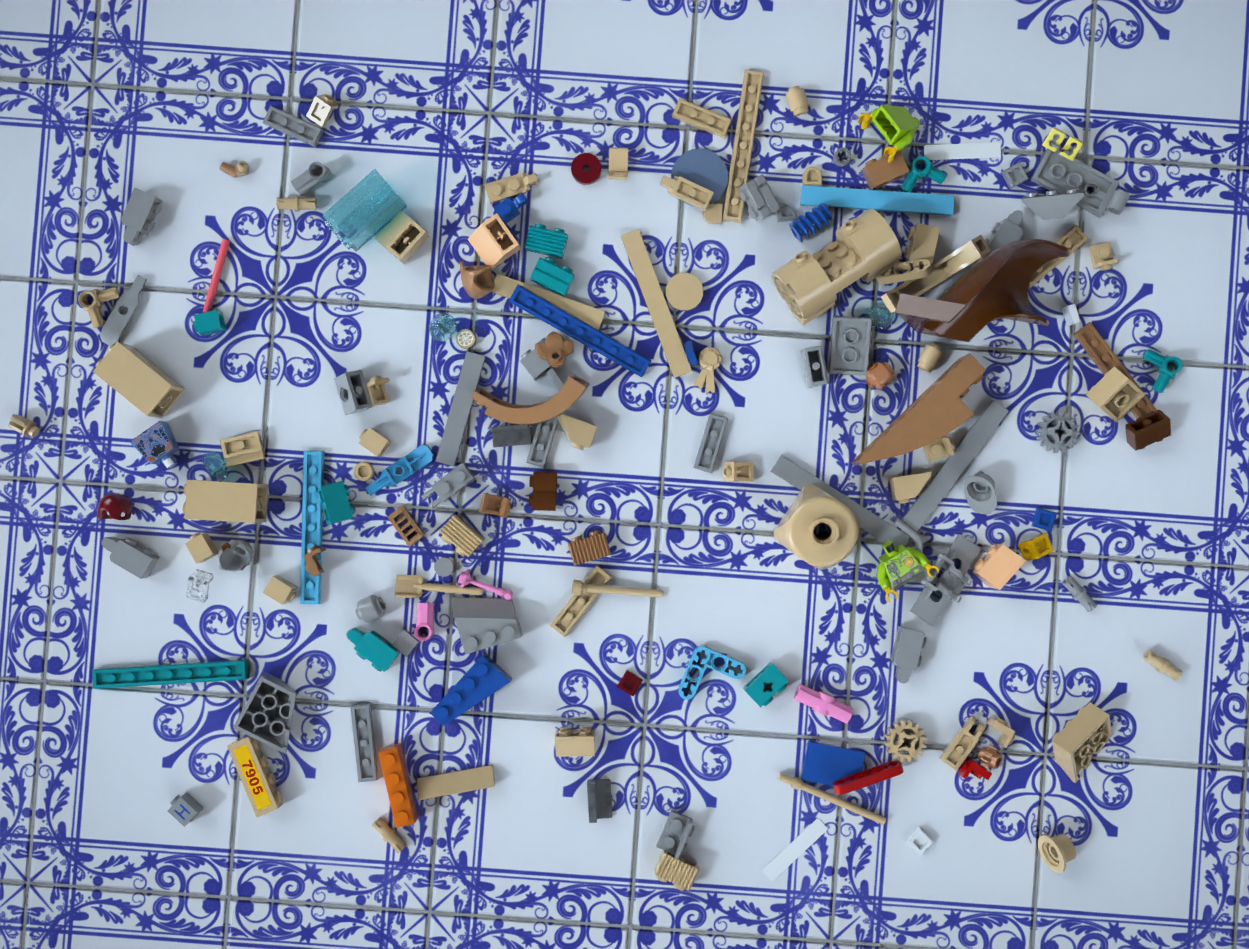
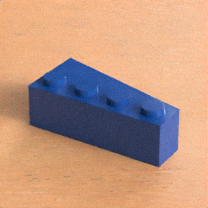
(477, 684)

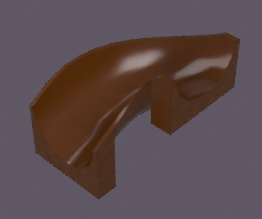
(986, 292)

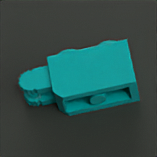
(374, 648)

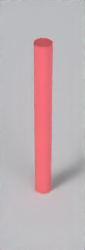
(216, 275)

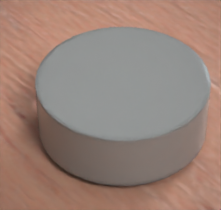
(444, 566)

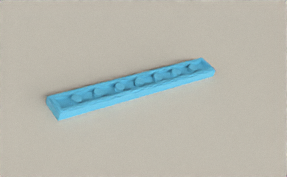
(878, 200)
(311, 523)

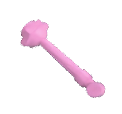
(465, 579)

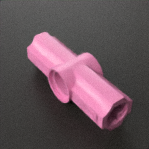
(823, 703)

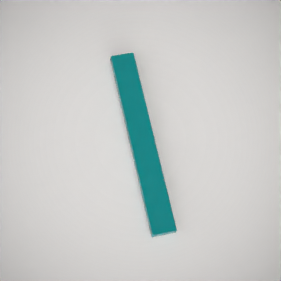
(170, 674)

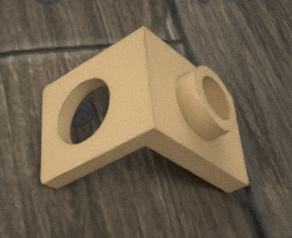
(618, 163)

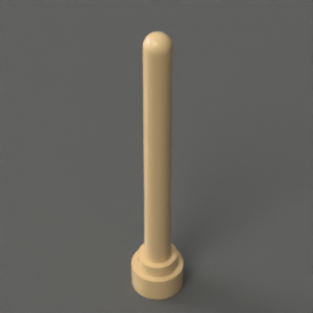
(580, 587)

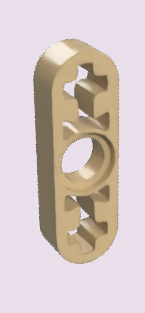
(888, 276)

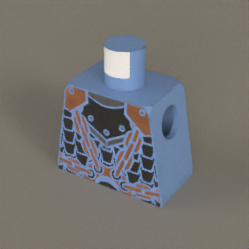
(157, 444)

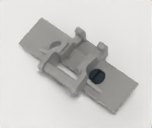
(951, 582)

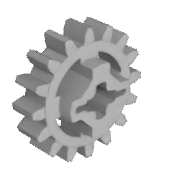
(1058, 424)

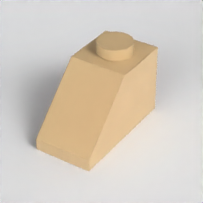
(577, 431)
(907, 486)

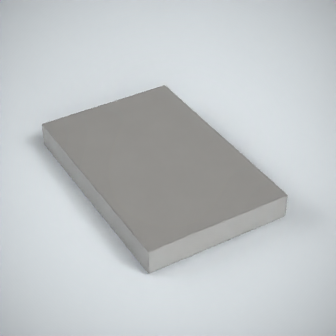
(850, 345)

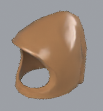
(477, 280)

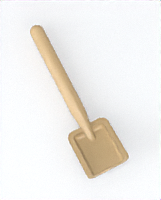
(412, 585)

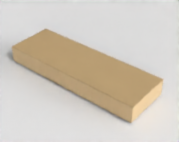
(701, 118)

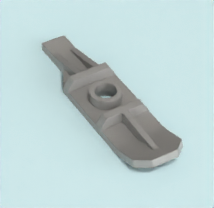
(117, 320)

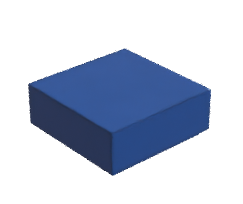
(1044, 519)

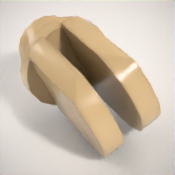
(24, 426)

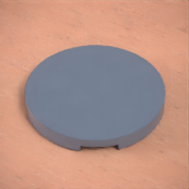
(703, 169)

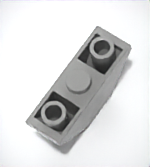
(1053, 204)

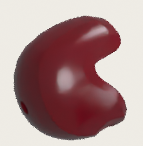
(113, 505)

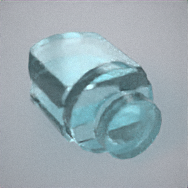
(215, 465)

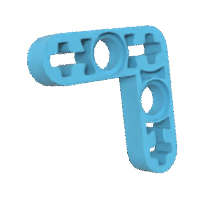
(708, 662)

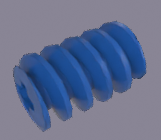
(810, 221)

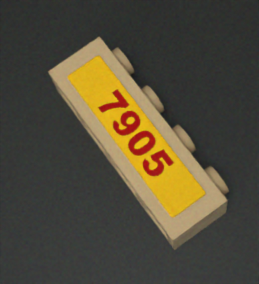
(255, 775)

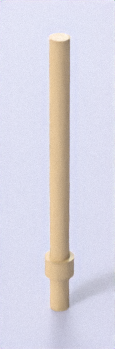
(798, 783)

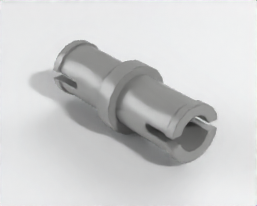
(1079, 593)

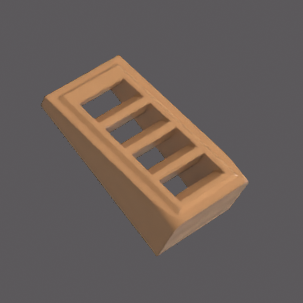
(420, 533)

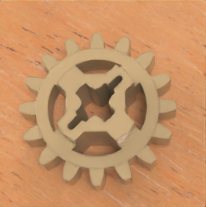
(898, 744)

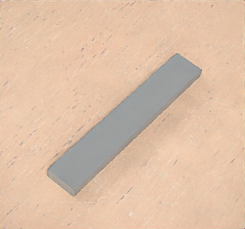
(460, 409)

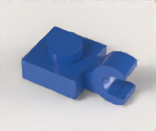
(508, 209)

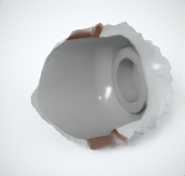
(235, 555)

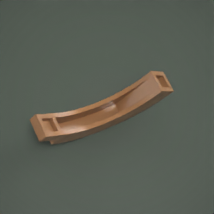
(535, 413)

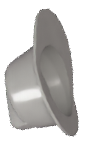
(980, 493)

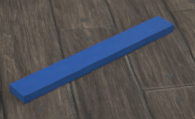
(579, 330)

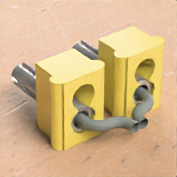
(1067, 151)

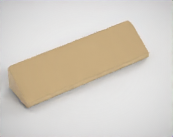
(455, 782)

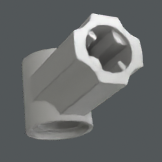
(308, 179)

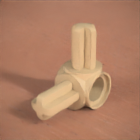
(99, 299)

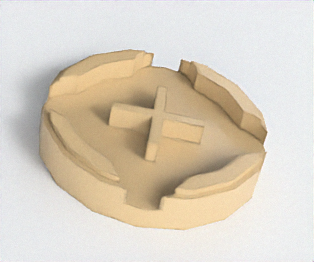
(684, 291)

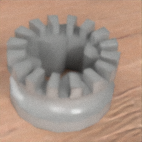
(847, 155)

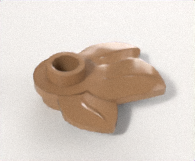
(553, 347)

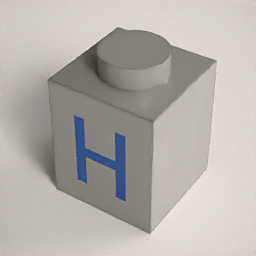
(184, 808)

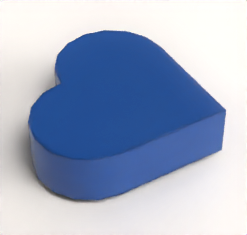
(691, 353)

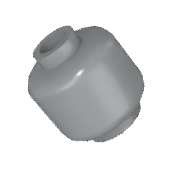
(370, 608)

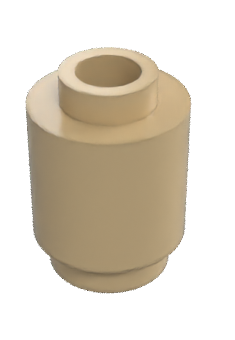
(797, 101)
(930, 357)

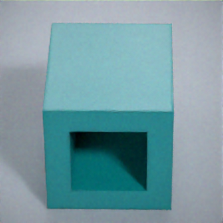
(209, 323)

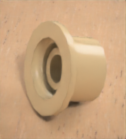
(1056, 851)

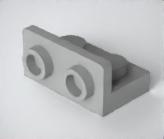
(675, 833)

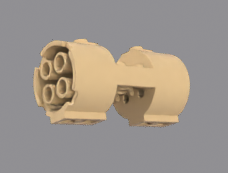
(862, 250)

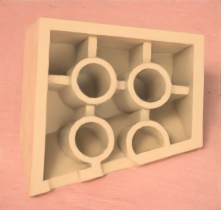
(1081, 739)

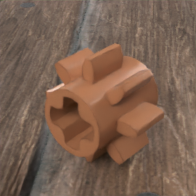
(990, 757)

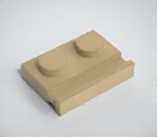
(242, 449)

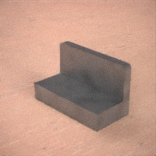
(511, 435)
(599, 799)

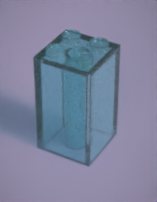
(363, 211)

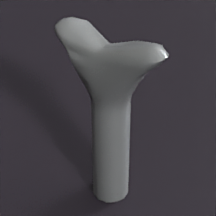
(918, 538)

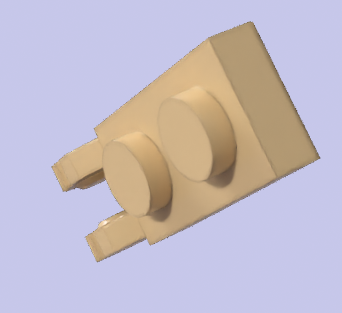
(962, 744)

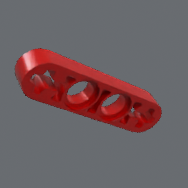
(867, 777)

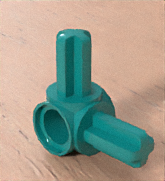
(914, 174)
(1165, 374)

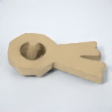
(709, 359)

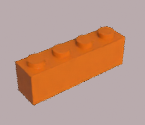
(398, 785)

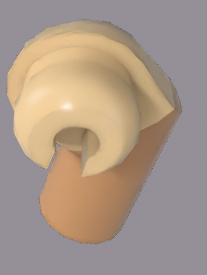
(236, 171)

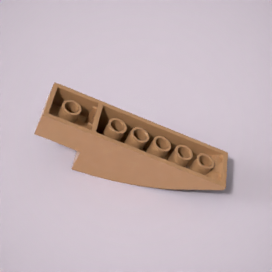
(930, 415)

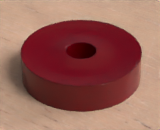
(580, 162)

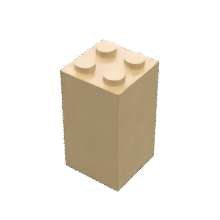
(138, 380)
(225, 501)

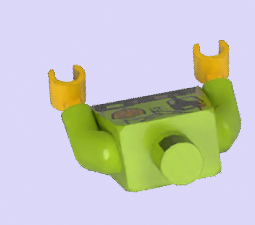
(900, 566)

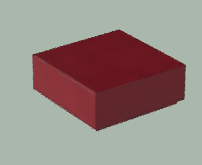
(629, 683)

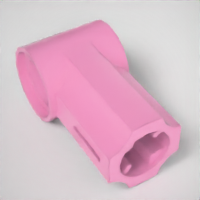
(424, 618)

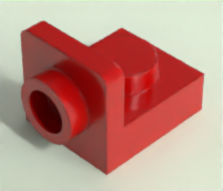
(977, 769)

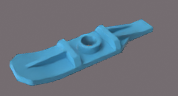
(410, 464)

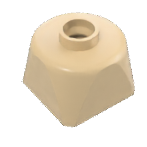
(806, 512)

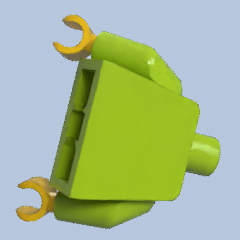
(895, 125)

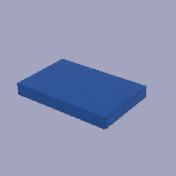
(829, 763)

